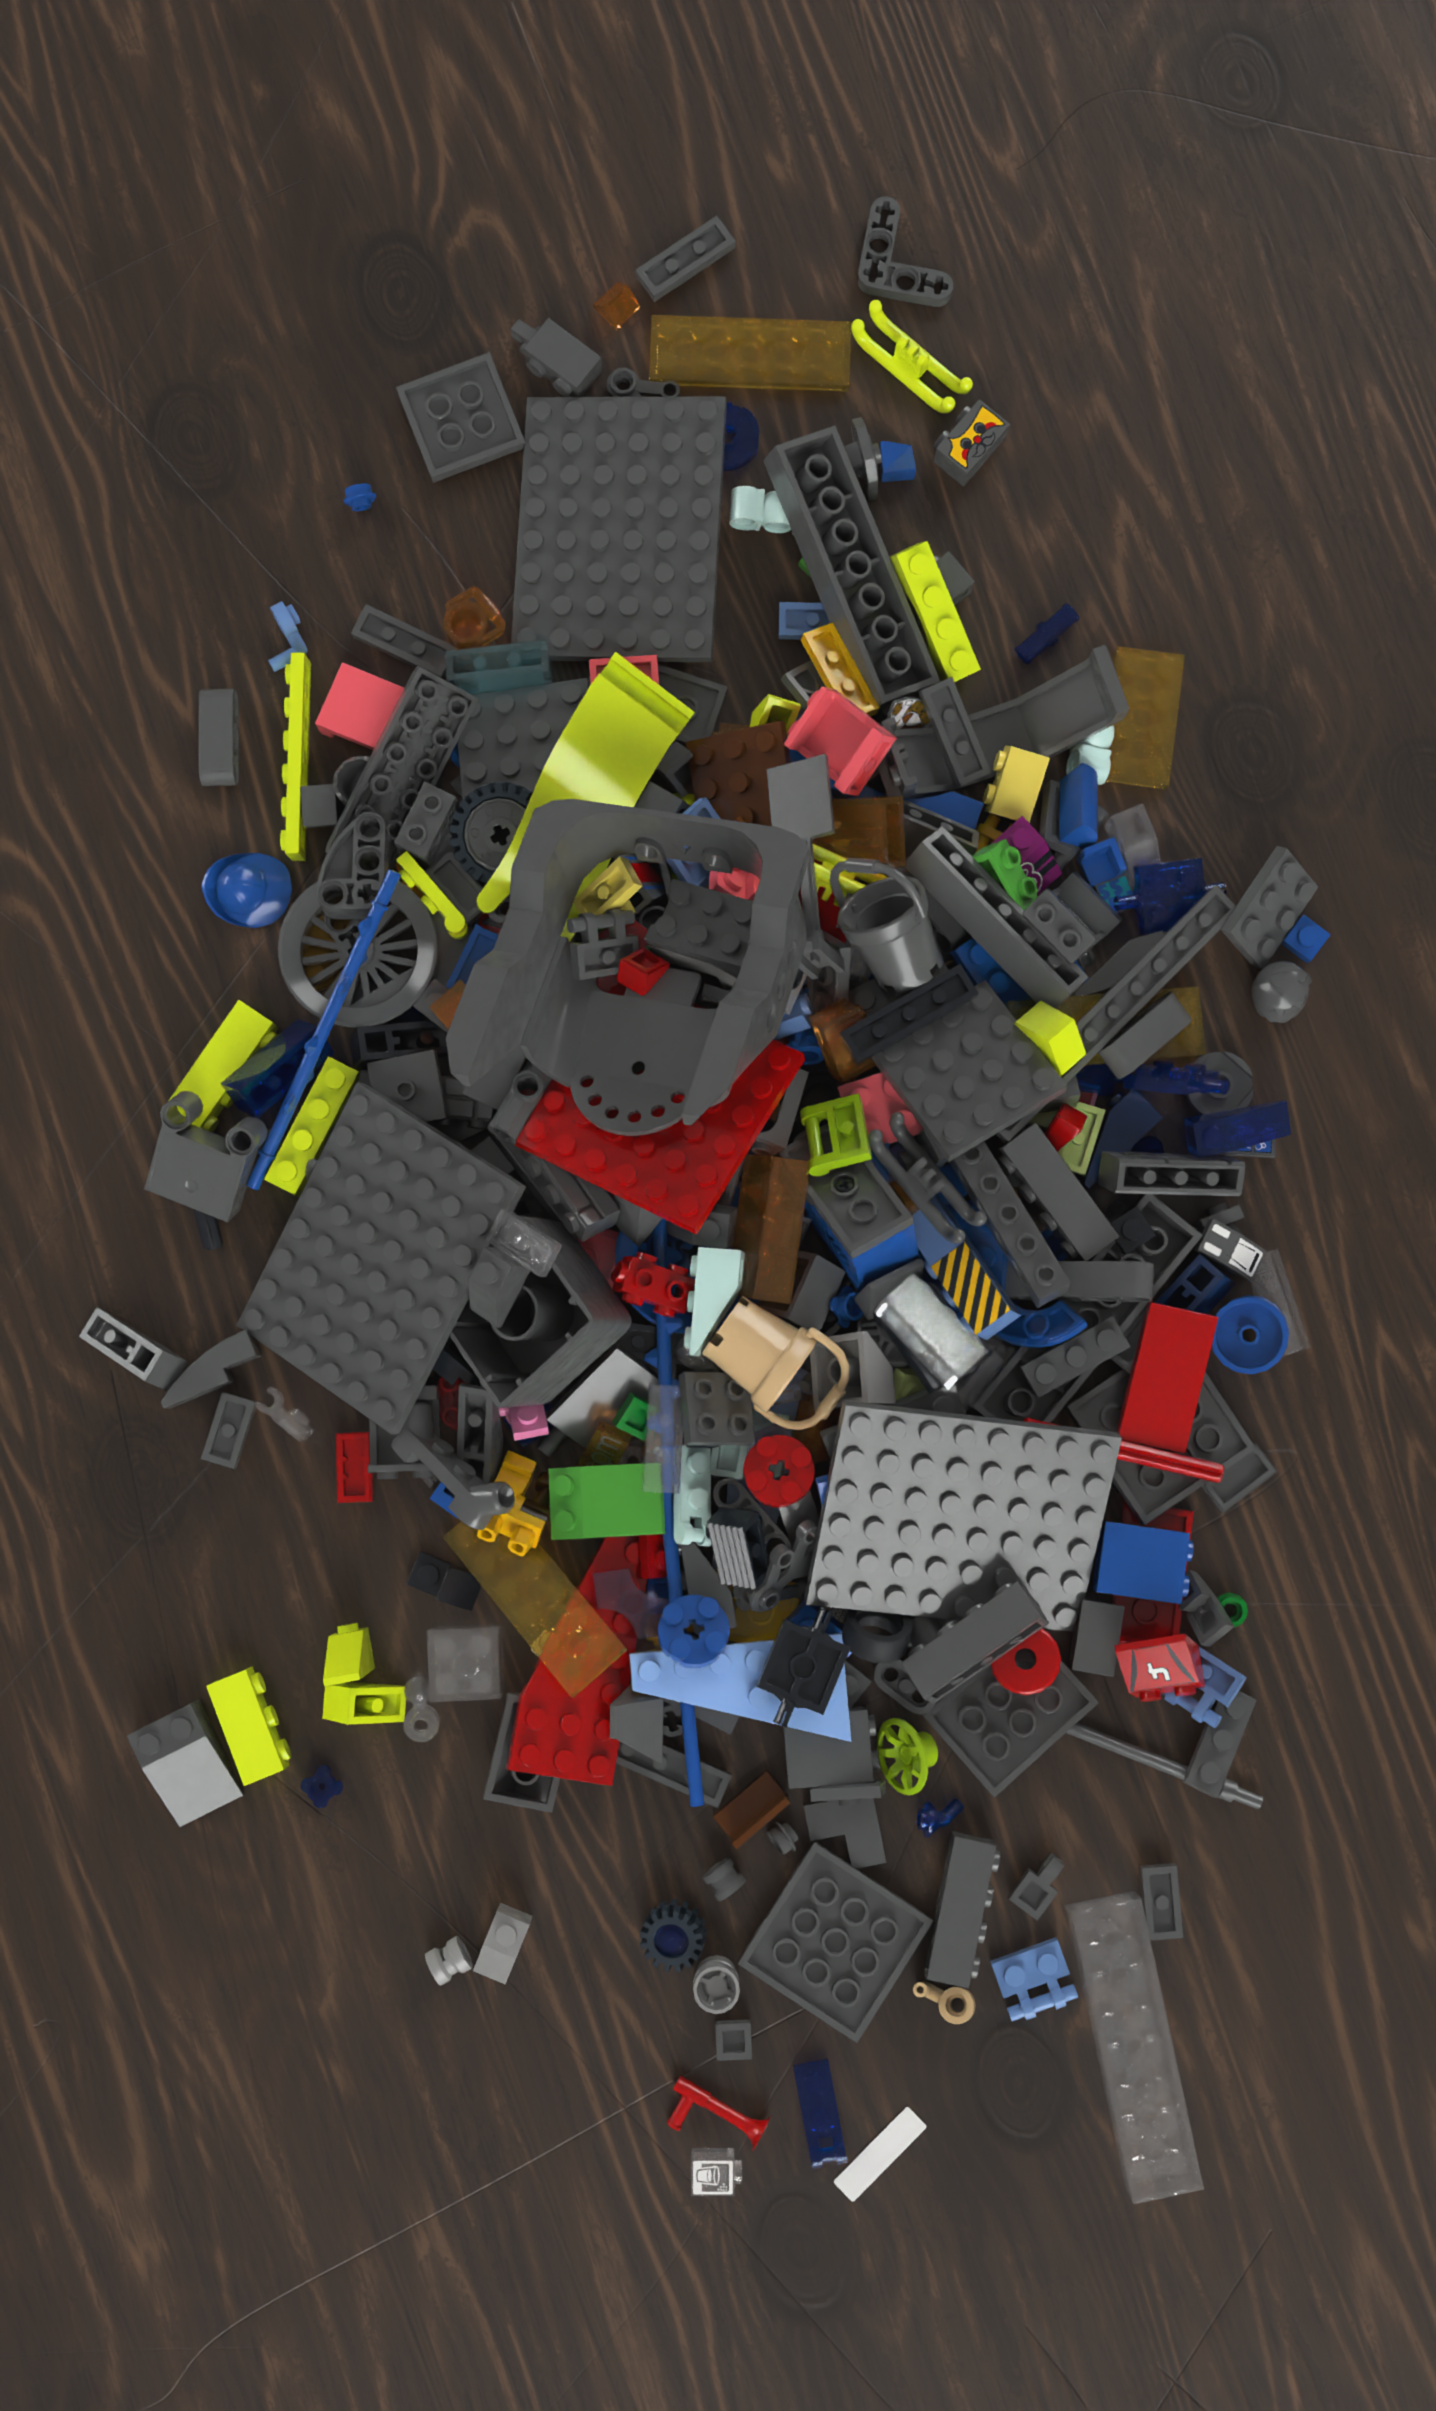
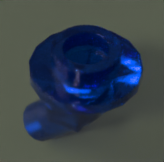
(931, 1819)

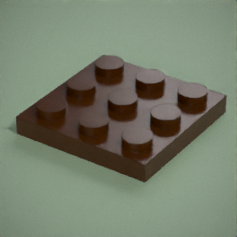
(734, 767)

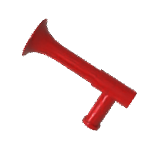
(693, 2093)

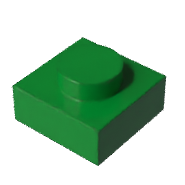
(633, 1416)

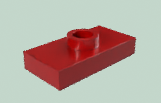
(352, 1463)

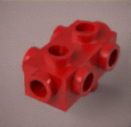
(646, 1282)

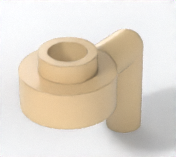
(945, 1999)

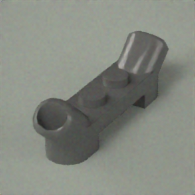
(473, 1500)

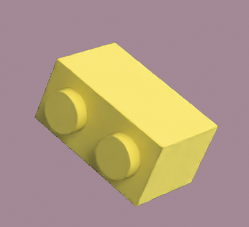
(1015, 783)

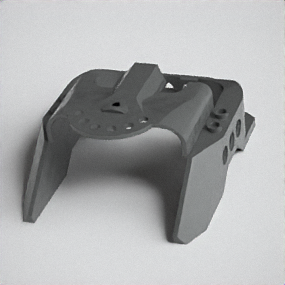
(578, 1032)

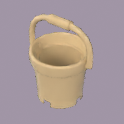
(765, 1356)

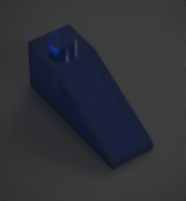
(1236, 1128)

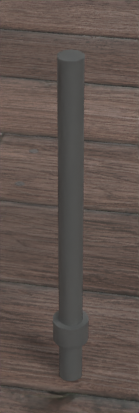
(1229, 1791)

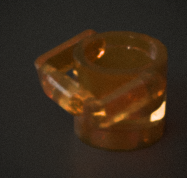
(468, 623)

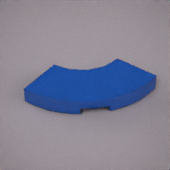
(1043, 1326)

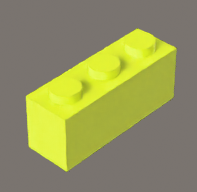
(249, 1725)

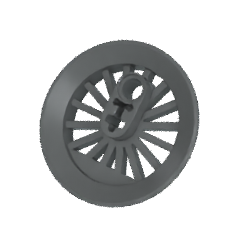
(390, 998)

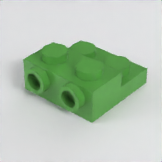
(1004, 867)

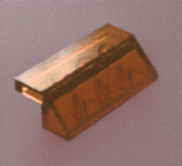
(770, 1225)

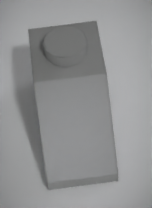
(502, 1943)

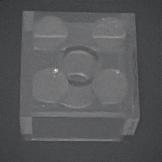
(465, 1663)

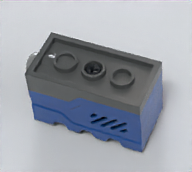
(856, 1216)

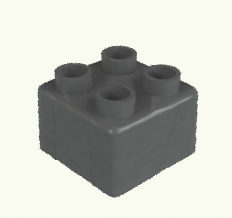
(550, 1331)

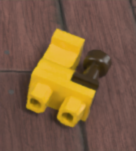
(527, 1517)

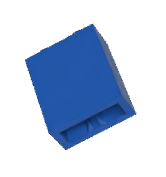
(1142, 1562)

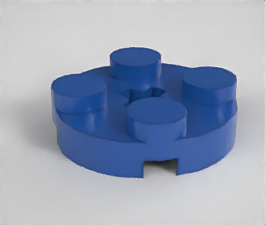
(680, 1646)

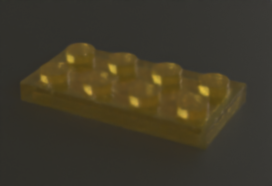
(1146, 735)

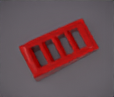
(1065, 1126)

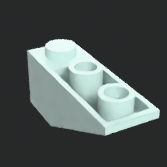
(716, 1288)

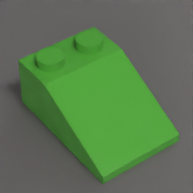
(603, 1503)

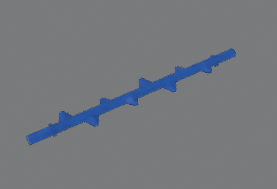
(315, 1045)
(661, 1355)

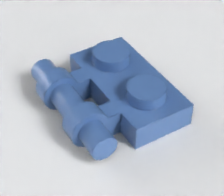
(1221, 1684)
(1029, 1969)

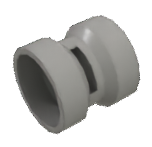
(448, 1960)

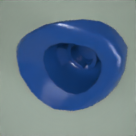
(247, 889)

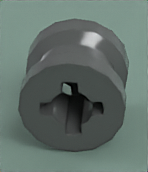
(724, 1878)

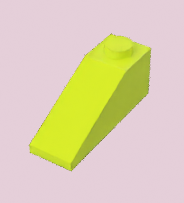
(348, 1655)

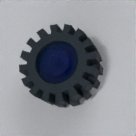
(673, 1935)

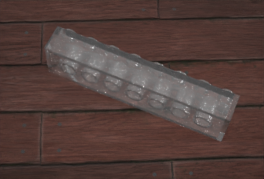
(1134, 2047)

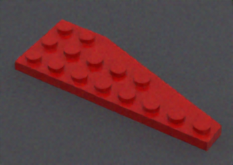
(569, 1734)

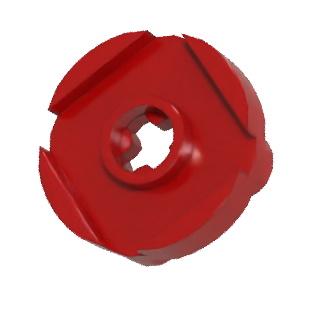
(789, 1488)

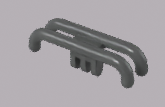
(923, 1181)

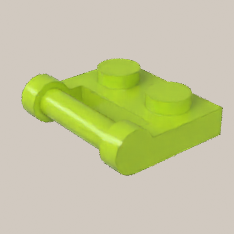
(846, 1131)

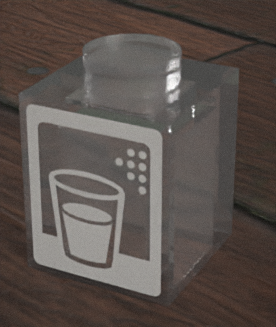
(714, 2172)

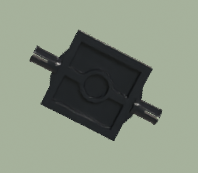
(803, 1666)

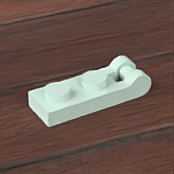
(693, 1497)

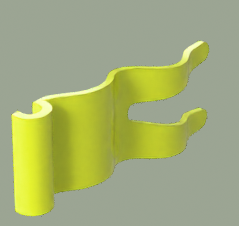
(601, 758)

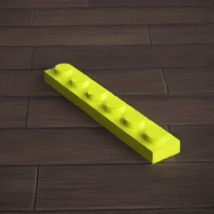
(297, 744)

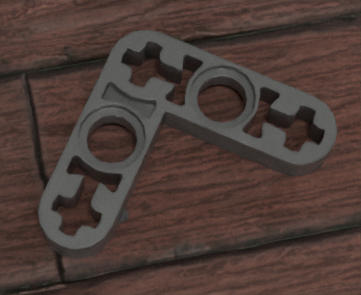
(889, 272)

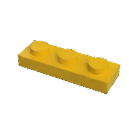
(838, 667)

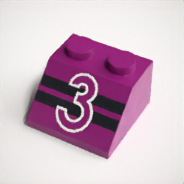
(1035, 854)

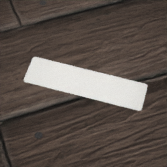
(880, 2154)

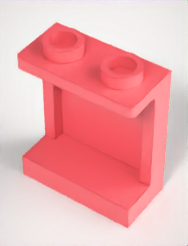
(358, 706)
(845, 735)

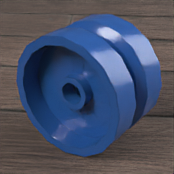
(1270, 1339)

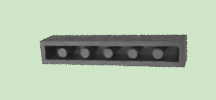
(993, 919)

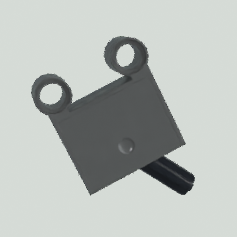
(202, 1166)

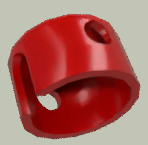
(1039, 1676)

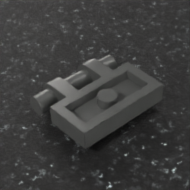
(601, 956)

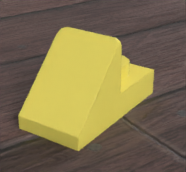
(610, 889)

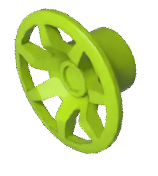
(912, 1754)

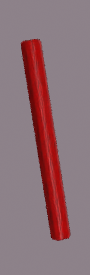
(1165, 1460)

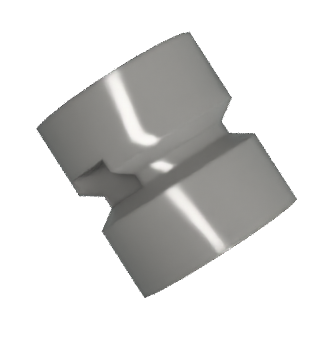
(716, 1984)

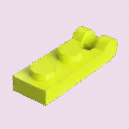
(432, 896)

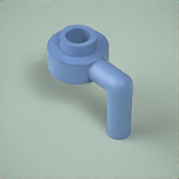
(287, 620)

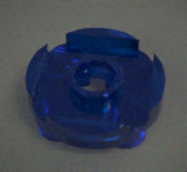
(746, 438)

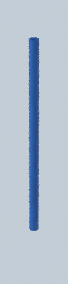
(687, 1710)

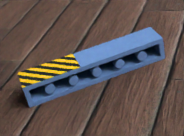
(963, 1273)

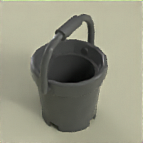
(888, 925)

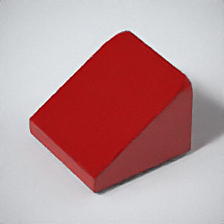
(641, 970)

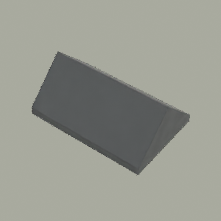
(515, 1787)

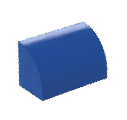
(1079, 807)

